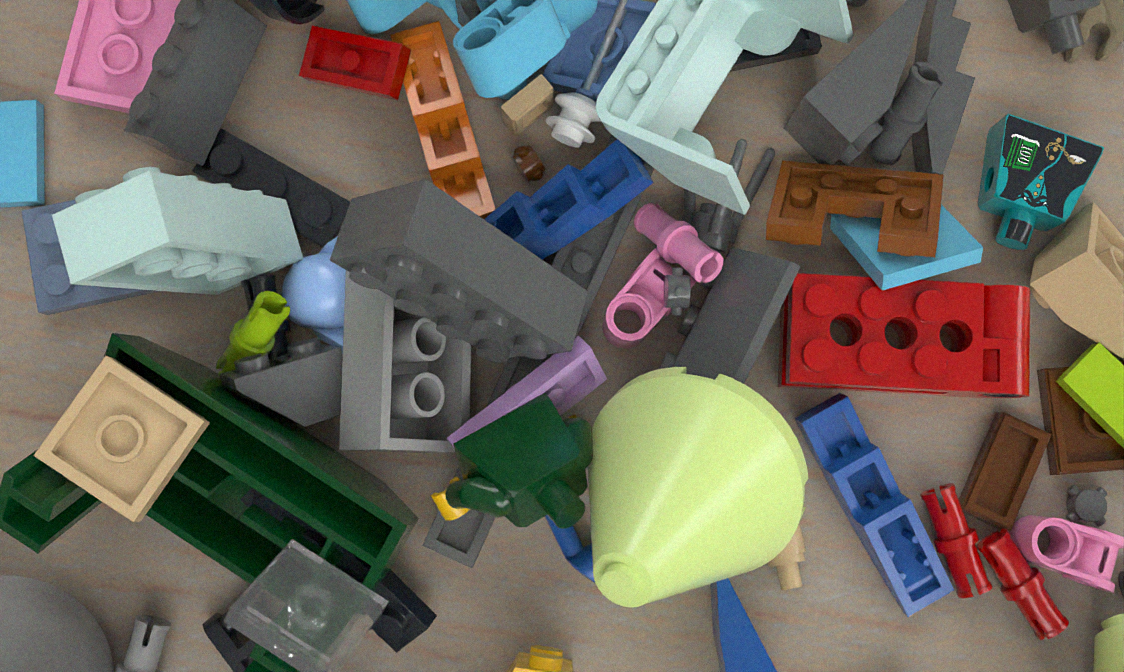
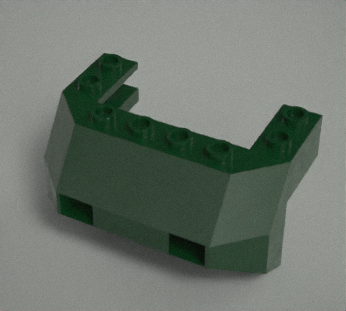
(202, 502)

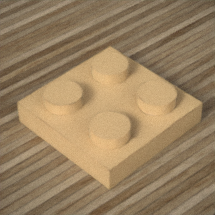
(122, 439)

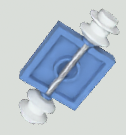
(587, 64)

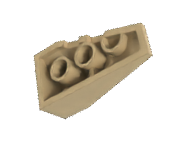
(1084, 278)

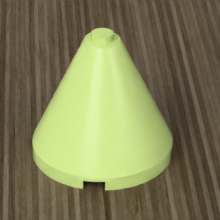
(689, 485)

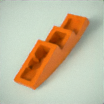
(443, 119)

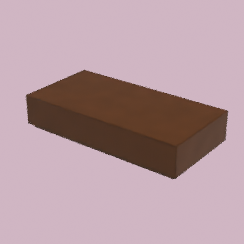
(1003, 471)

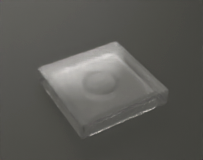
(306, 611)

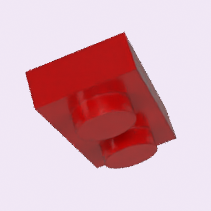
(355, 62)

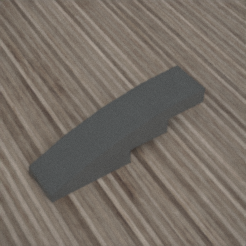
(941, 44)

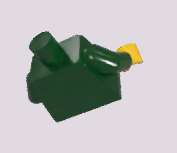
(522, 468)

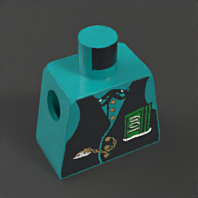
(1032, 177)

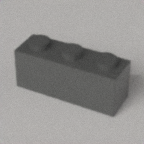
(195, 78)

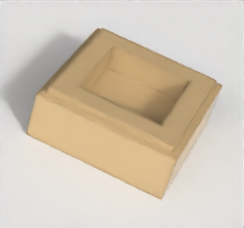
(527, 105)

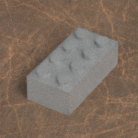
(399, 378)

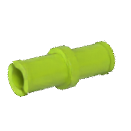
(256, 330)

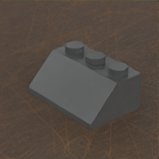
(734, 316)

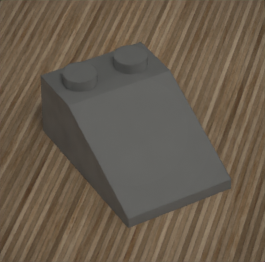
(843, 109)

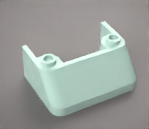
(679, 67)

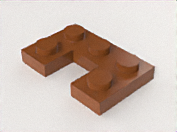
(903, 200)

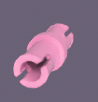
(678, 242)

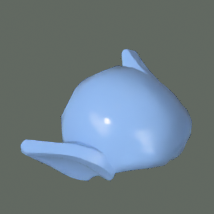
(317, 295)

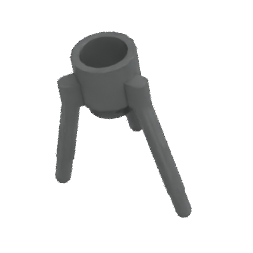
(714, 222)

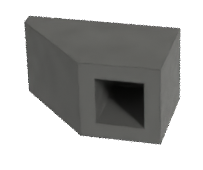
(296, 385)

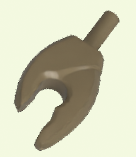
(1108, 21)

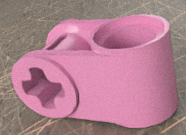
(644, 297)
(1074, 550)

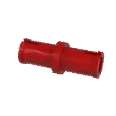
(956, 541)
(1022, 584)

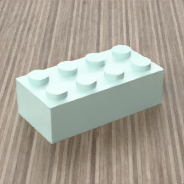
(174, 235)

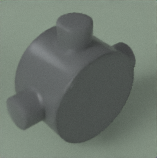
(677, 291)
(1086, 505)

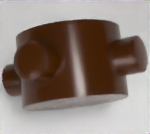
(528, 163)

